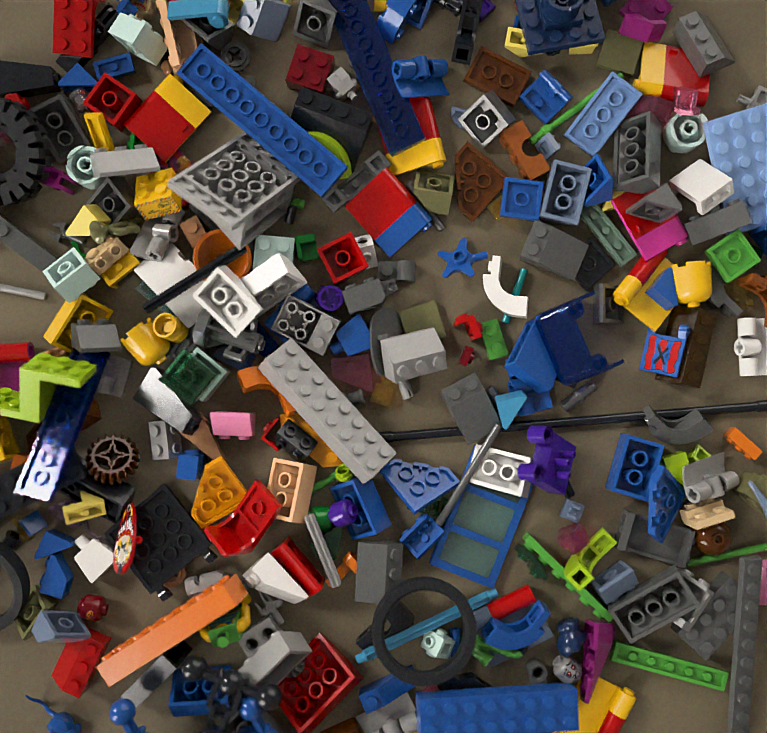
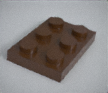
(499, 74)

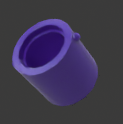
(329, 297)

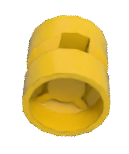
(170, 328)

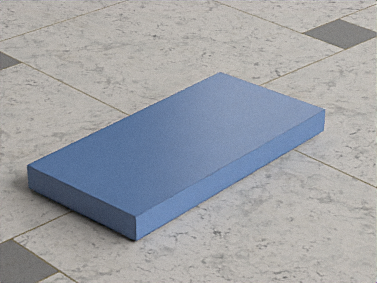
(603, 114)

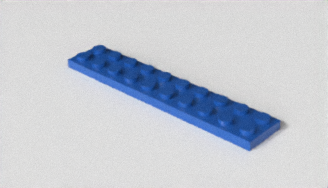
(262, 120)

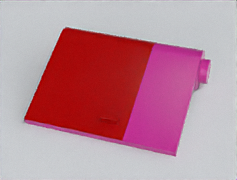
(649, 235)

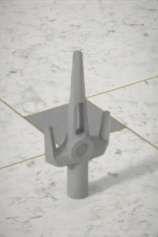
(270, 607)

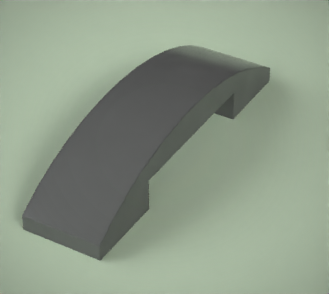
(349, 188)

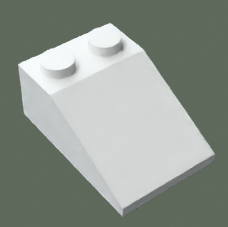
(228, 300)
(499, 472)
(270, 578)

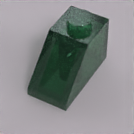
(332, 539)

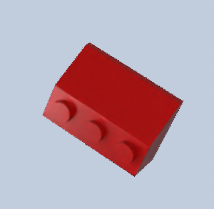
(298, 566)
(79, 662)

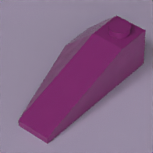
(594, 654)

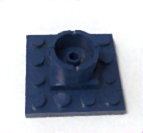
(559, 24)

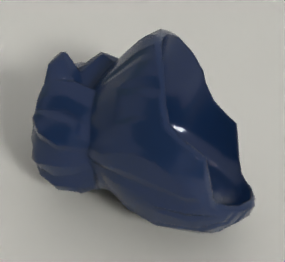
(569, 636)

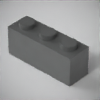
(718, 221)

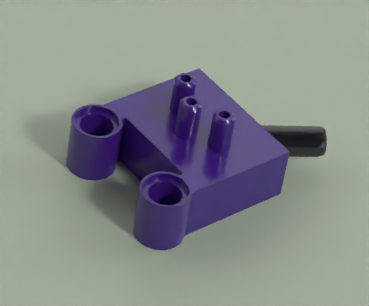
(550, 461)

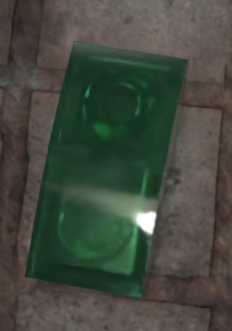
(533, 565)

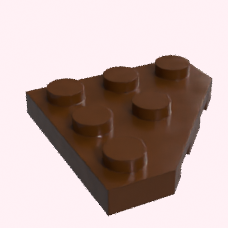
(476, 181)

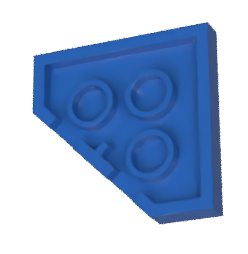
(418, 482)
(664, 502)

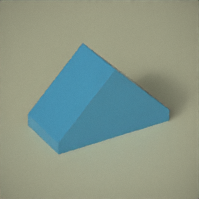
(509, 405)

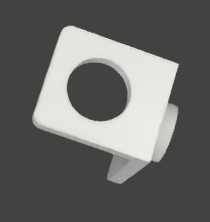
(368, 250)

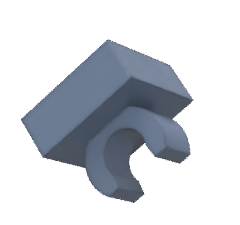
(547, 145)
(571, 510)

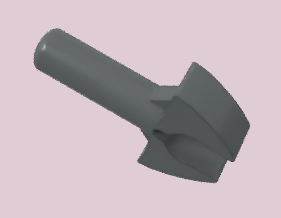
(59, 237)

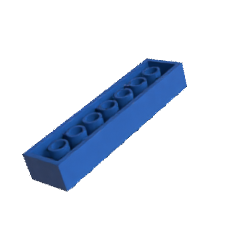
(499, 709)

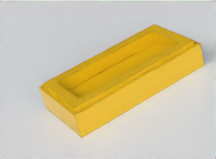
(99, 131)

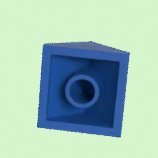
(600, 183)

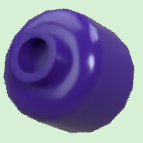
(343, 513)

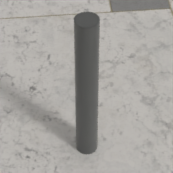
(436, 221)

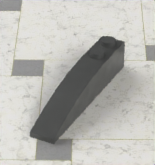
(25, 245)

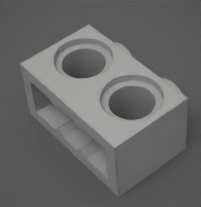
(258, 633)

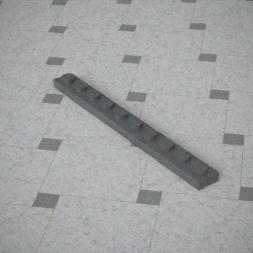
(744, 644)

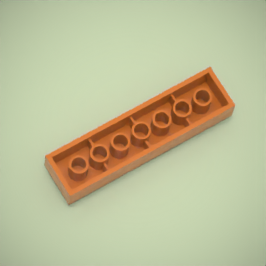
(172, 628)

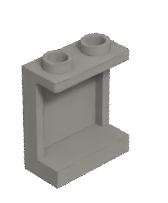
(702, 593)

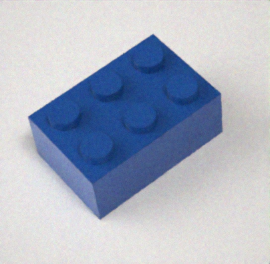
(633, 466)

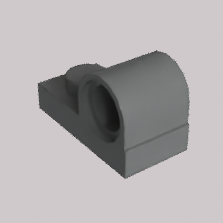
(399, 271)

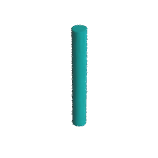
(516, 290)

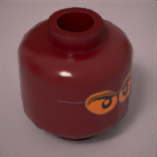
(92, 607)

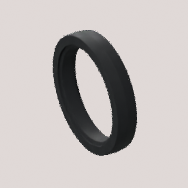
(20, 581)
(455, 663)

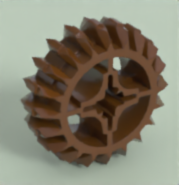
(97, 456)

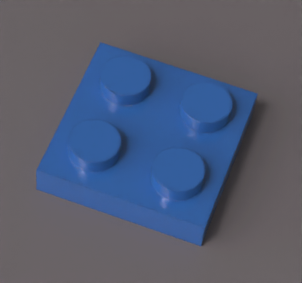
(521, 199)

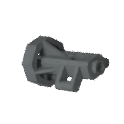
(211, 333)

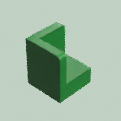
(306, 247)

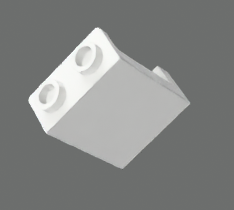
(702, 185)

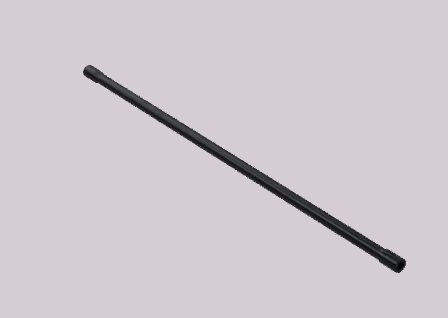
(759, 406)

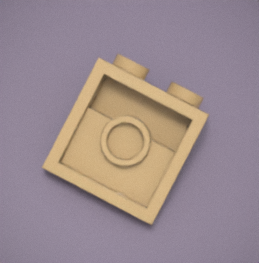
(106, 254)
(705, 513)

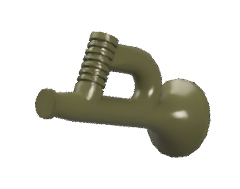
(99, 231)

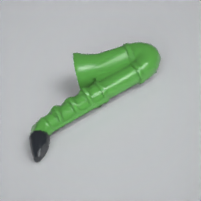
(482, 653)

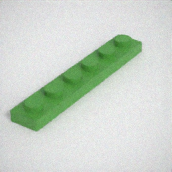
(545, 558)
(669, 665)

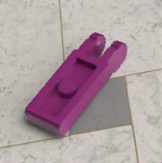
(56, 179)

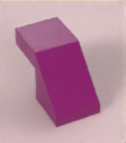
(642, 29)

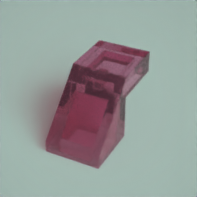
(685, 101)
(658, 106)

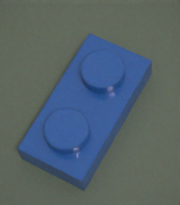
(116, 66)

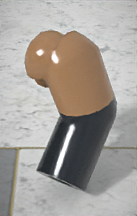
(165, 65)

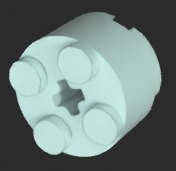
(684, 132)
(78, 169)

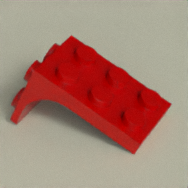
(74, 27)
(247, 523)

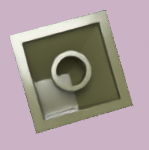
(434, 190)

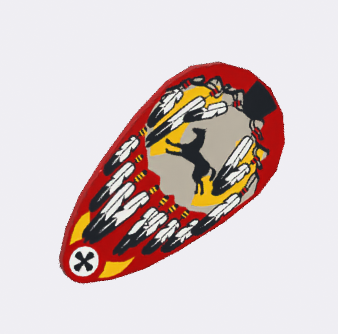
(126, 540)

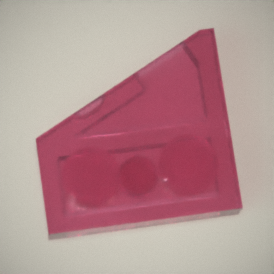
(353, 370)

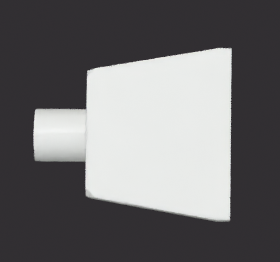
(94, 557)

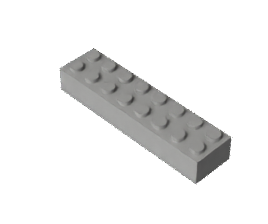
(327, 410)

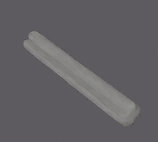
(322, 550)

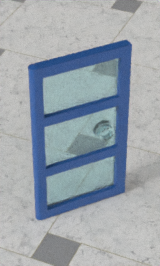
(478, 532)

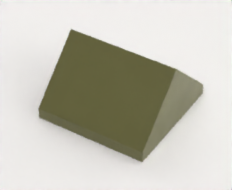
(36, 602)

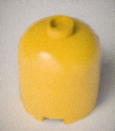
(693, 282)
(145, 344)

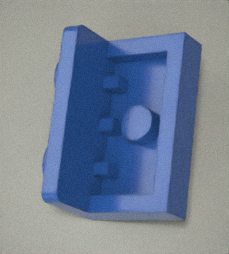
(422, 535)

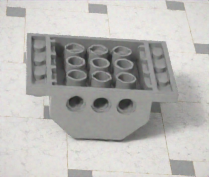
(238, 188)

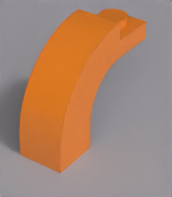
(253, 379)

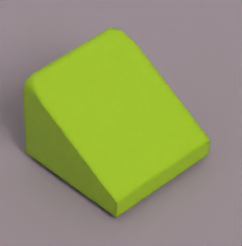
(697, 454)

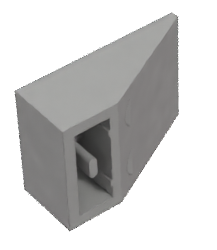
(306, 324)

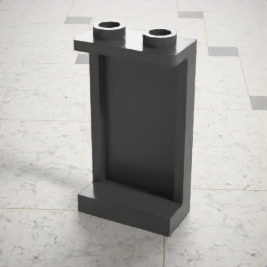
(634, 537)

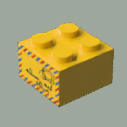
(153, 195)

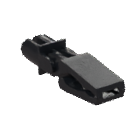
(105, 19)

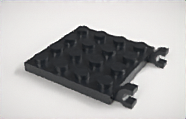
(168, 540)

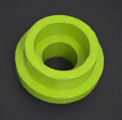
(343, 473)

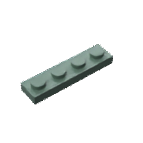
(607, 234)

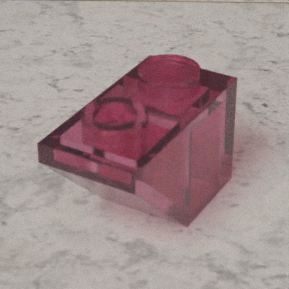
(573, 538)

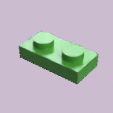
(493, 339)

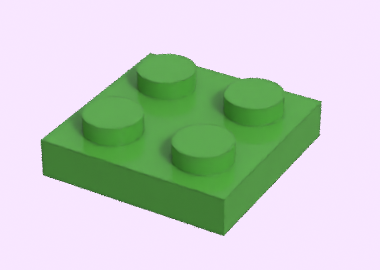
(732, 255)

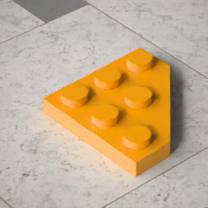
(322, 452)
(217, 493)

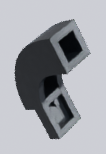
(467, 31)

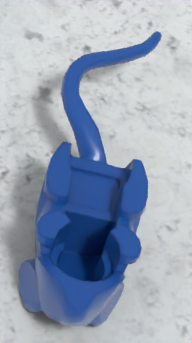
(61, 722)

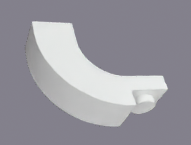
(508, 304)

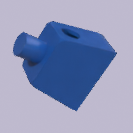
(353, 337)

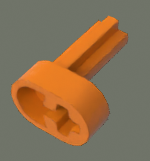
(349, 563)

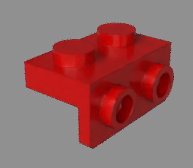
(473, 328)

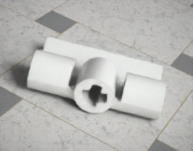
(751, 346)

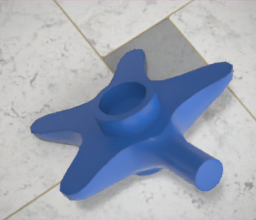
(461, 260)

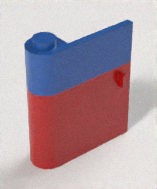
(389, 212)

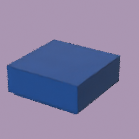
(33, 523)

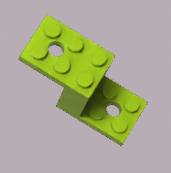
(38, 385)

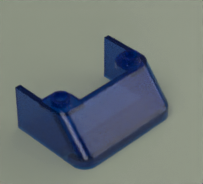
(566, 343)

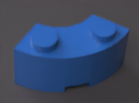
(395, 18)

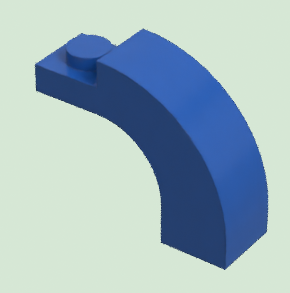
(517, 634)

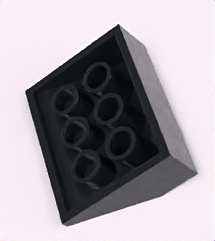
(335, 118)

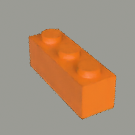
(742, 443)

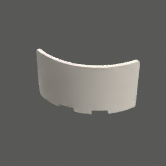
(168, 272)

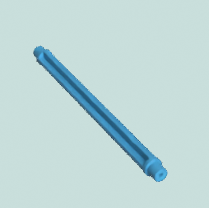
(427, 625)

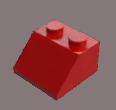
(343, 258)

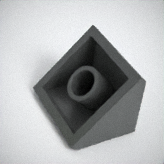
(657, 205)
(604, 307)

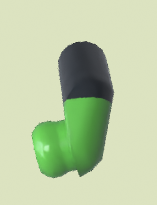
(292, 209)

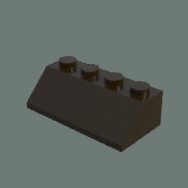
(697, 344)

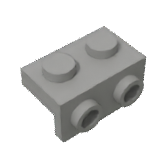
(164, 440)

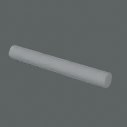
(23, 292)

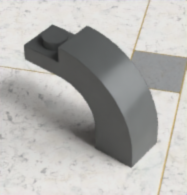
(719, 298)
(679, 431)

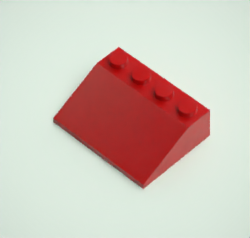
(319, 687)

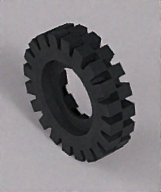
(30, 161)

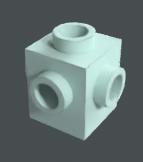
(437, 643)

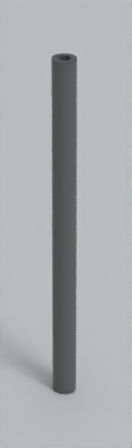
(468, 474)

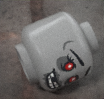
(567, 669)

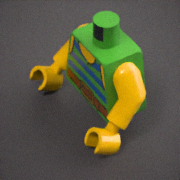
(229, 626)

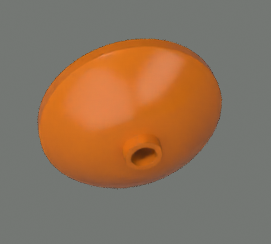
(214, 245)

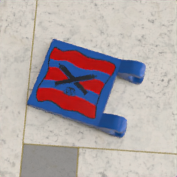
(664, 353)

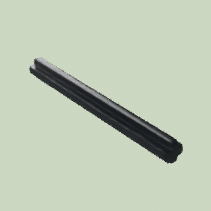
(192, 279)

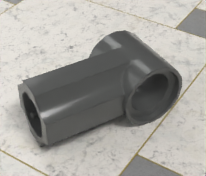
(538, 677)

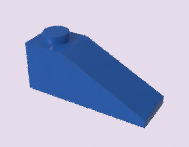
(382, 692)

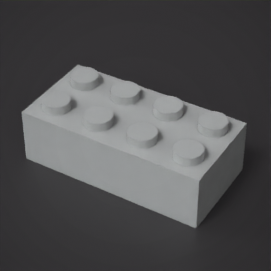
(275, 658)

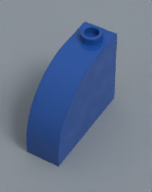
(531, 361)

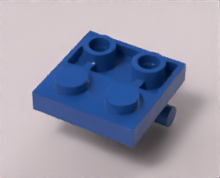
(545, 97)

